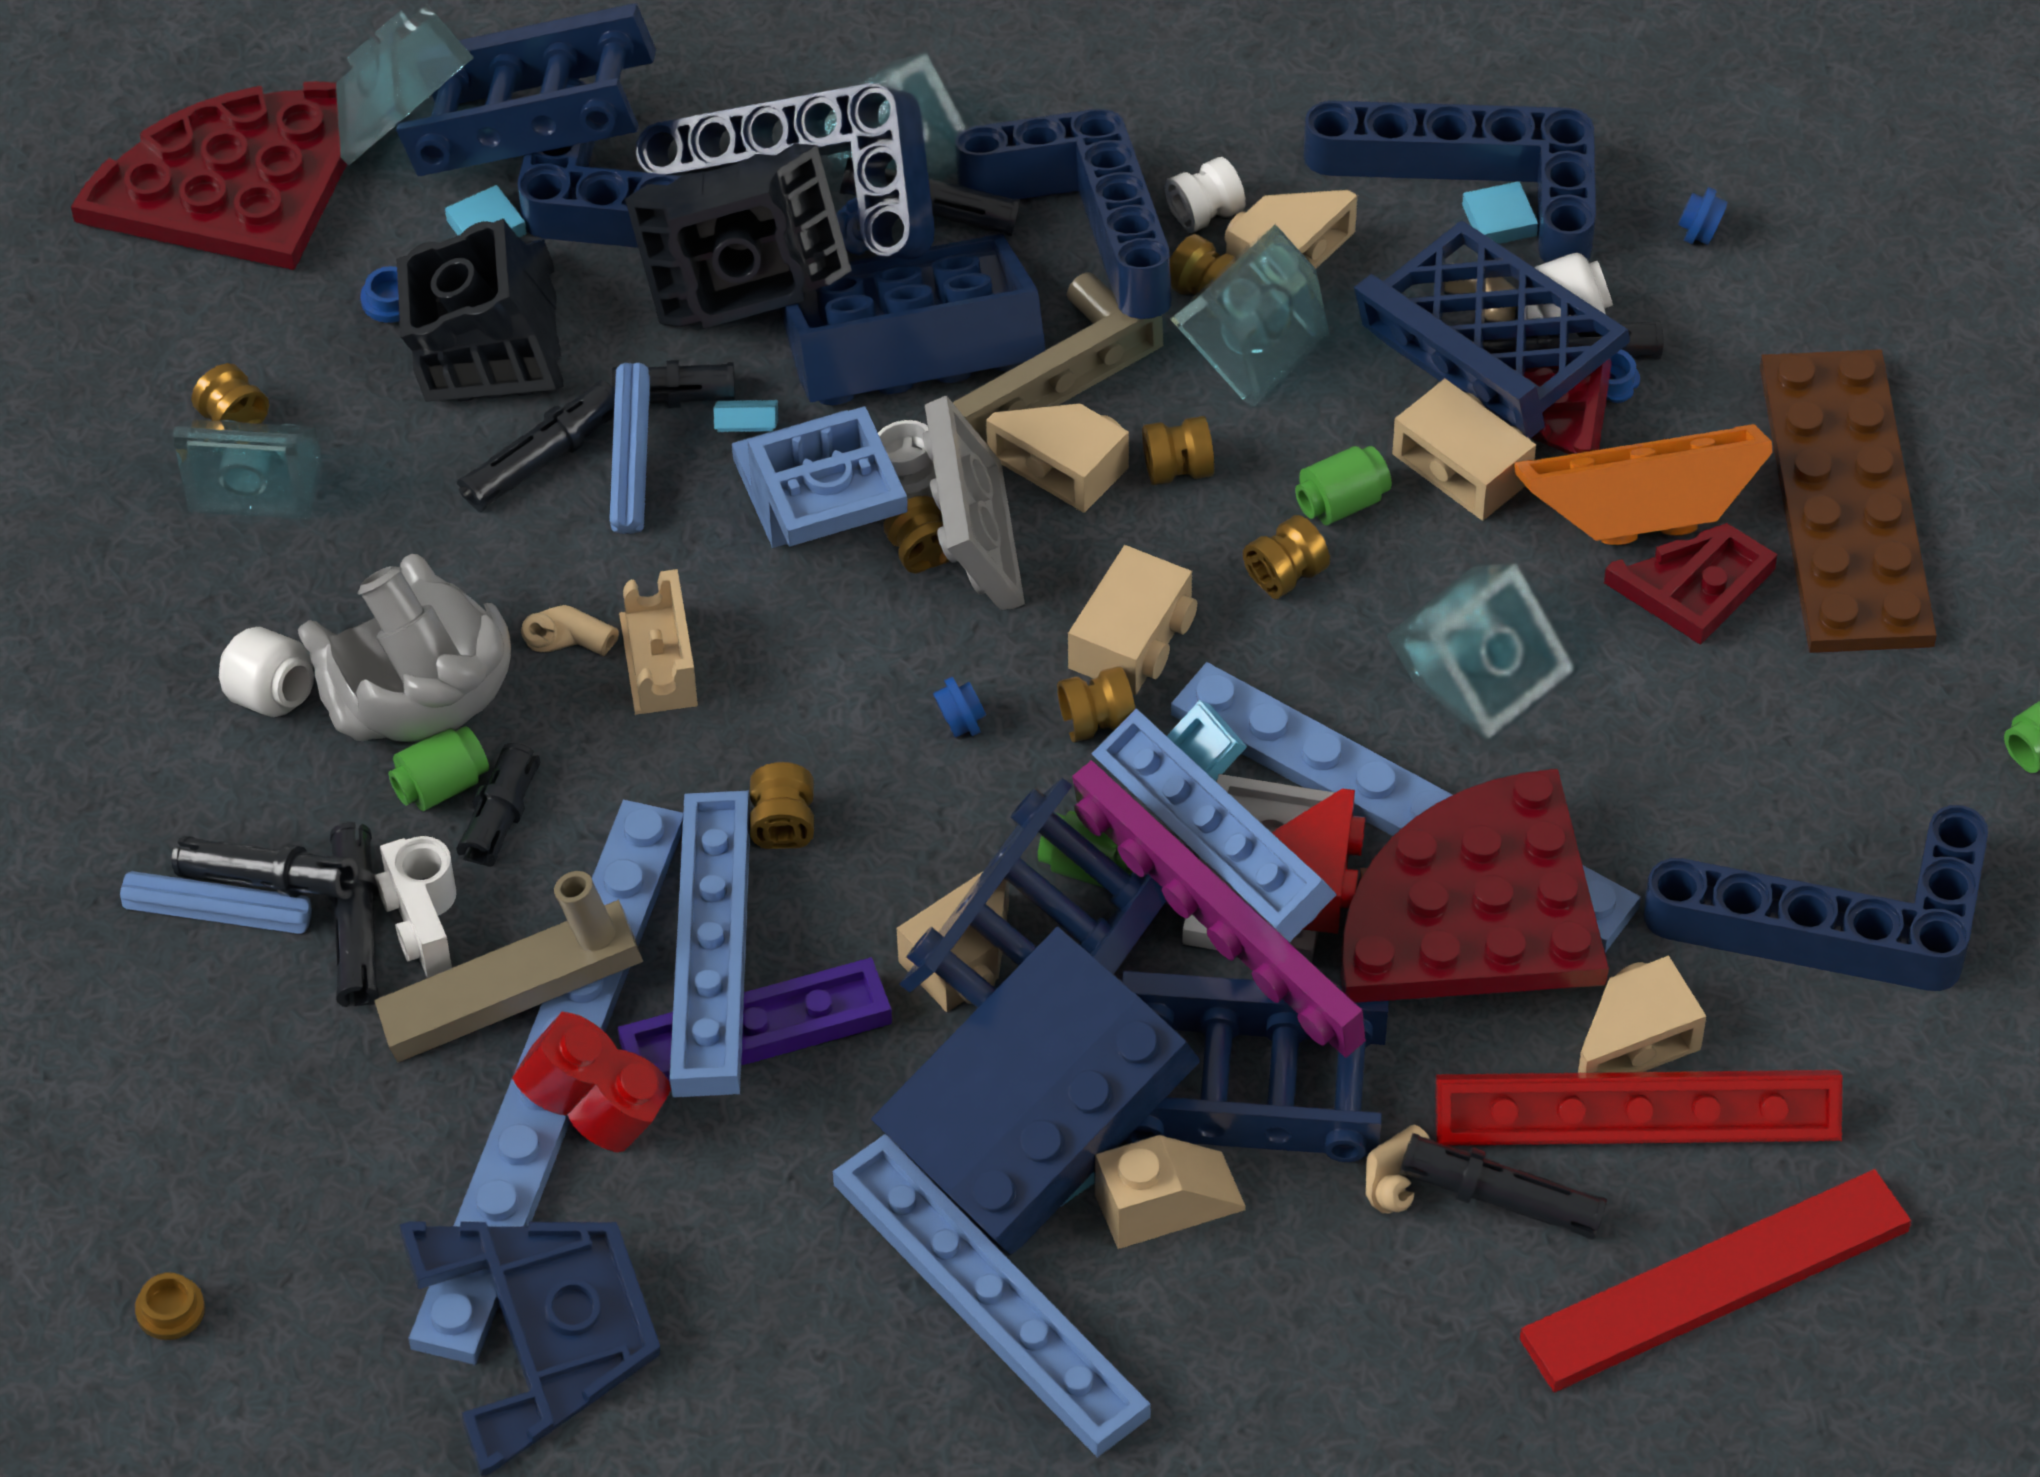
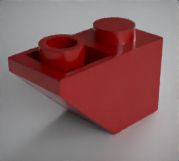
(1323, 841)

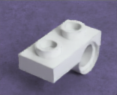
(418, 899)

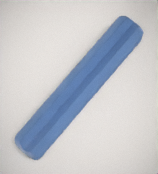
(629, 448)
(215, 902)

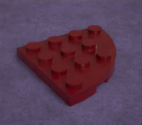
(226, 175)
(1476, 900)

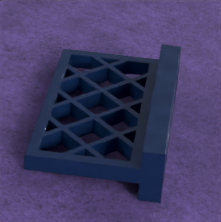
(1447, 352)

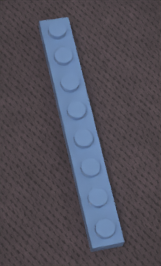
(1329, 761)

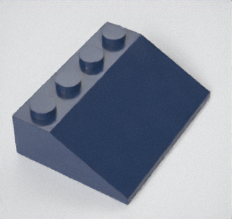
(915, 321)
(1036, 1088)

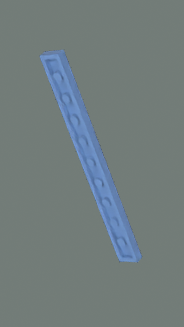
(525, 1136)

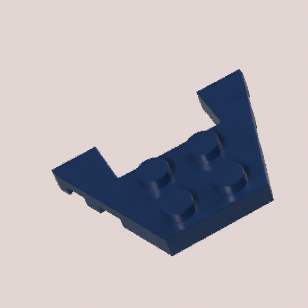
(568, 1312)

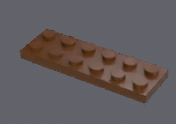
(1847, 502)

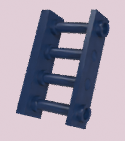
(526, 59)
(1107, 942)
(1238, 1007)

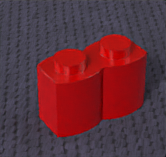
(583, 1075)

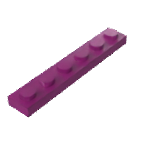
(1229, 920)

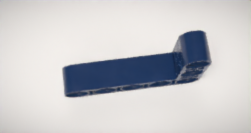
(804, 123)
(1469, 144)
(1088, 155)
(579, 202)
(1835, 917)

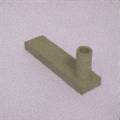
(1072, 364)
(515, 977)

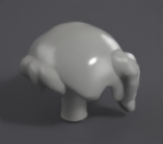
(415, 666)

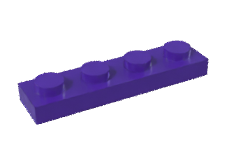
(784, 1015)

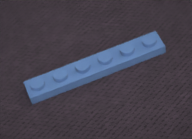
(1214, 825)
(711, 945)
(992, 1295)

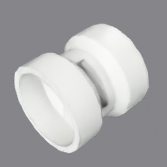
(1206, 194)
(908, 456)

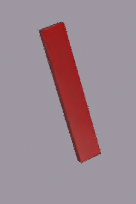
(1639, 1107)
(1714, 1280)

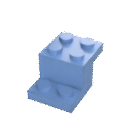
(819, 477)

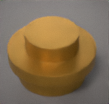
(169, 1306)

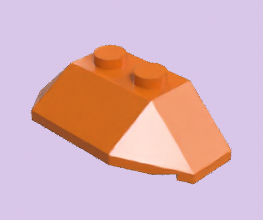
(1649, 484)

